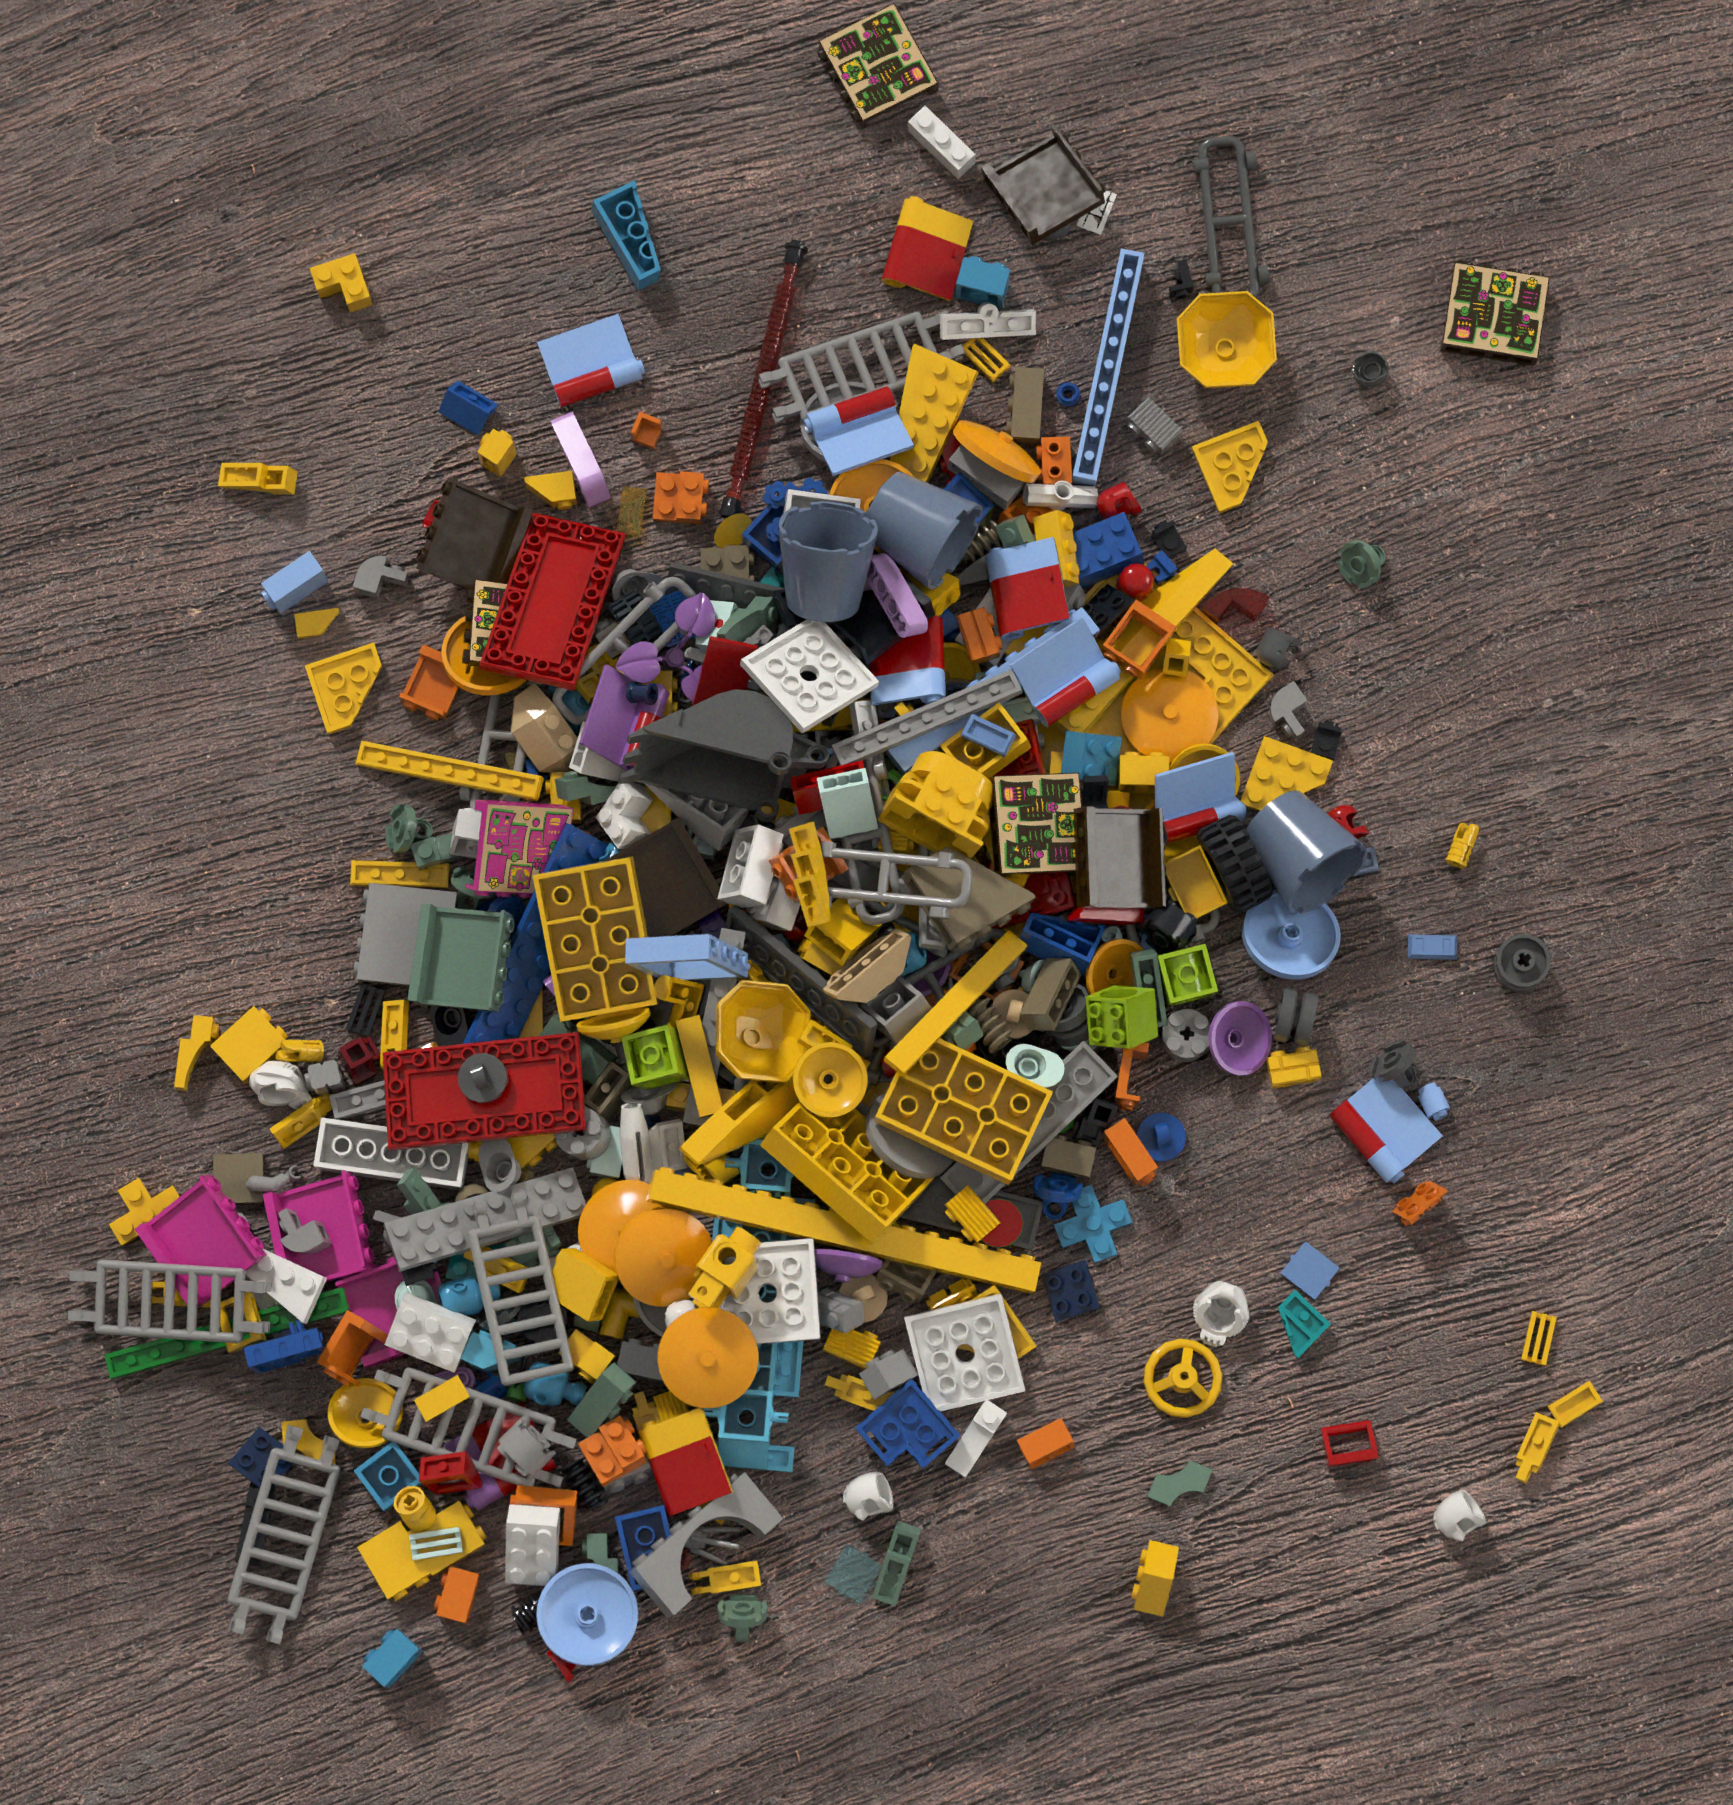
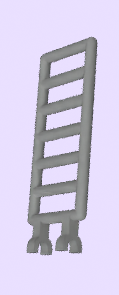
(491, 1306)

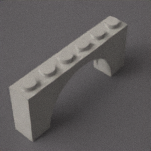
(660, 1570)

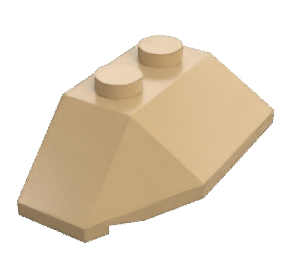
(542, 731)
(870, 969)

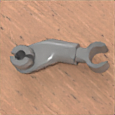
(270, 1184)

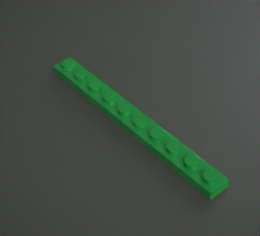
(171, 1350)

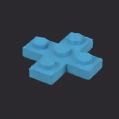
(1093, 1225)

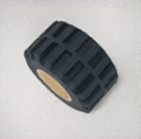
(644, 628)

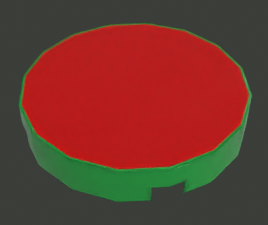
(1010, 1227)

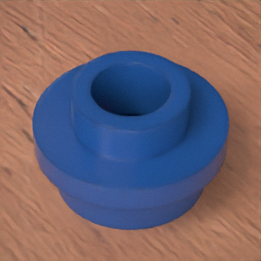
(1068, 387)

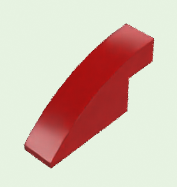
(1117, 916)

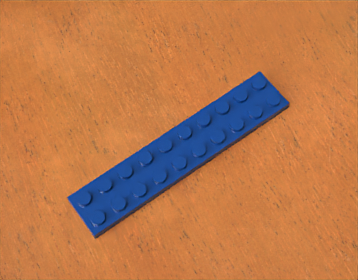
(528, 956)

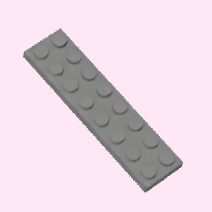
(1082, 1082)
(445, 1229)

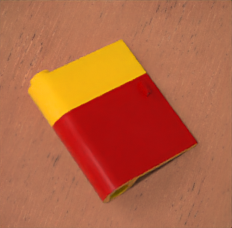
(927, 249)
(685, 1461)

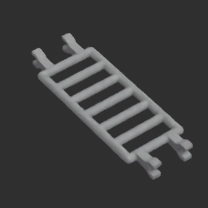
(785, 372)
(168, 1330)
(478, 1400)
(280, 1614)

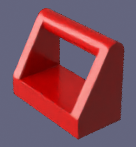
(1350, 1457)
(449, 1468)

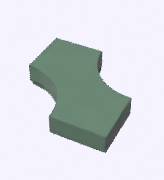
(1169, 1487)

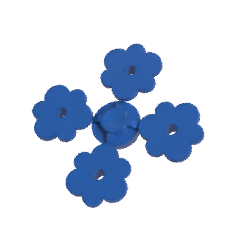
(776, 501)

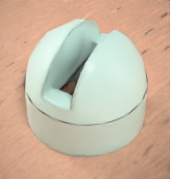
(1109, 932)

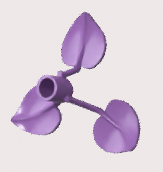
(641, 659)

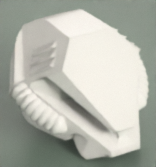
(279, 1084)
(1220, 1312)

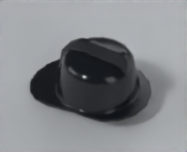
(449, 1025)

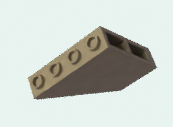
(990, 903)

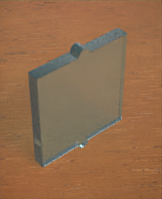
(853, 1573)

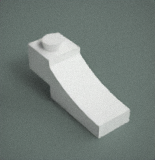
(975, 1438)

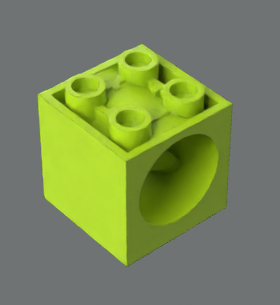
(1186, 975)
(1121, 1016)
(655, 1057)

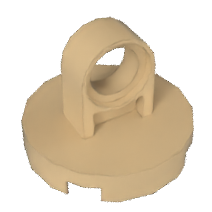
(1009, 1006)
(869, 1292)

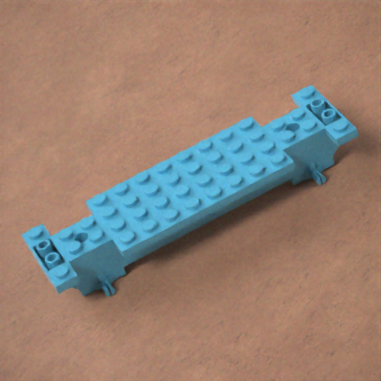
(778, 1363)

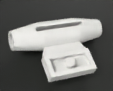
(648, 1149)

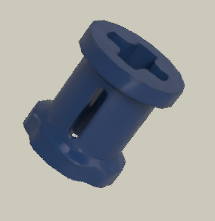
(642, 693)

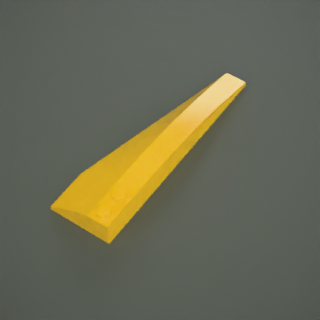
(1171, 601)

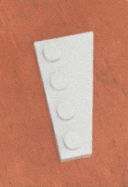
(291, 1284)

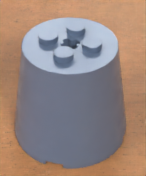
(923, 527)
(826, 559)
(1304, 851)

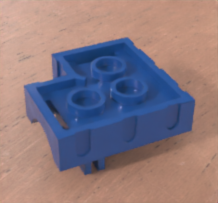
(286, 1350)
(907, 1424)

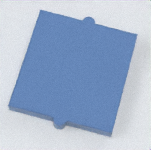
(1309, 1270)

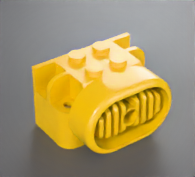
(940, 804)

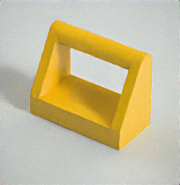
(251, 1314)

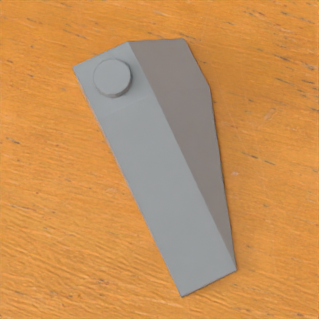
(708, 819)

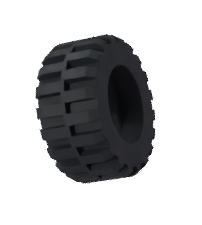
(1235, 863)

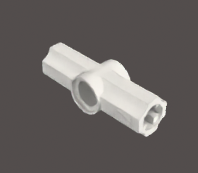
(1048, 495)

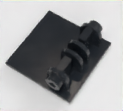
(1106, 608)

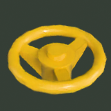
(1183, 1378)

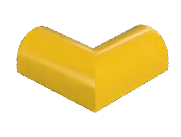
(682, 993)
(617, 1314)

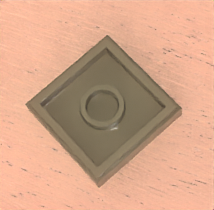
(234, 1172)

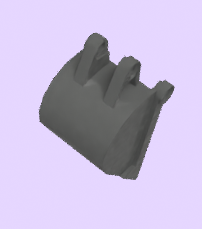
(724, 750)

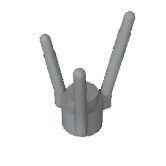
(699, 1539)

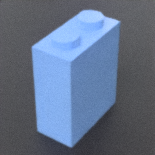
(293, 583)

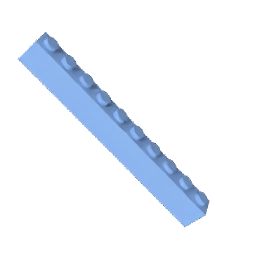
(1108, 368)
(907, 753)

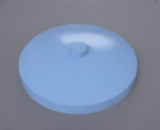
(1290, 942)
(587, 1614)

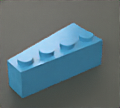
(627, 231)

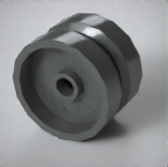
(1526, 949)
(1291, 1016)
(1073, 1023)

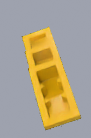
(811, 874)

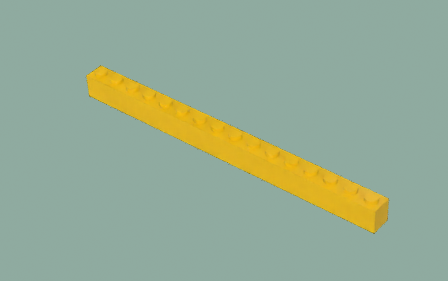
(829, 1228)

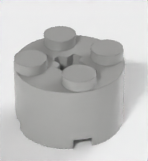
(1174, 1043)
(592, 1143)
(526, 1448)

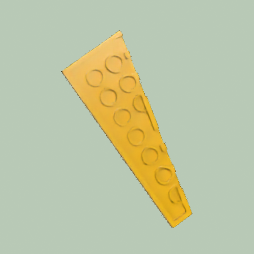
(930, 407)

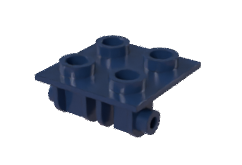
(1070, 1291)
(254, 1455)

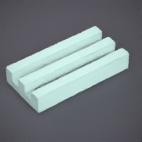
(415, 1556)

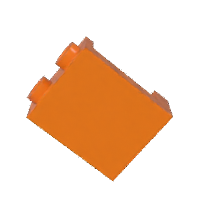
(429, 686)
(783, 866)
(1124, 1100)
(347, 1346)

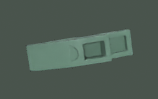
(417, 1193)

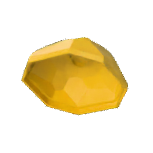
(1226, 339)
(760, 1030)

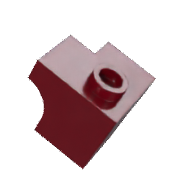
(359, 1058)

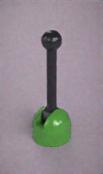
(515, 1391)

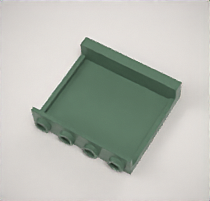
(460, 958)

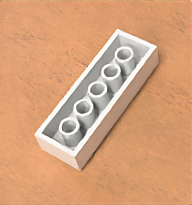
(365, 1153)

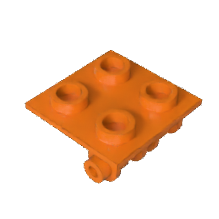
(1425, 1196)

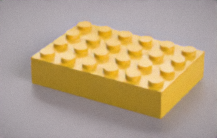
(585, 930)
(965, 1109)
(843, 1169)

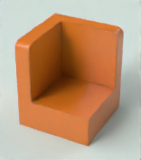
(646, 430)

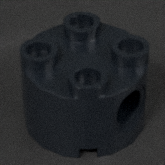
(1169, 928)
(540, 1309)

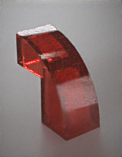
(1244, 600)

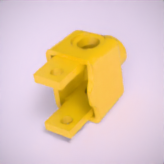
(722, 1280)

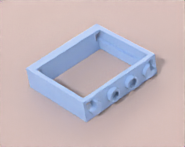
(687, 957)

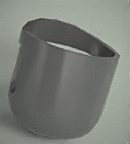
(1273, 648)

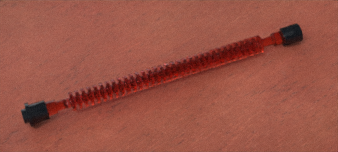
(767, 362)

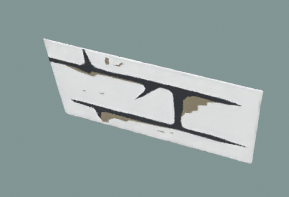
(1096, 219)

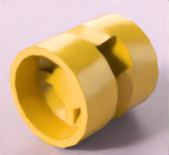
(414, 1508)

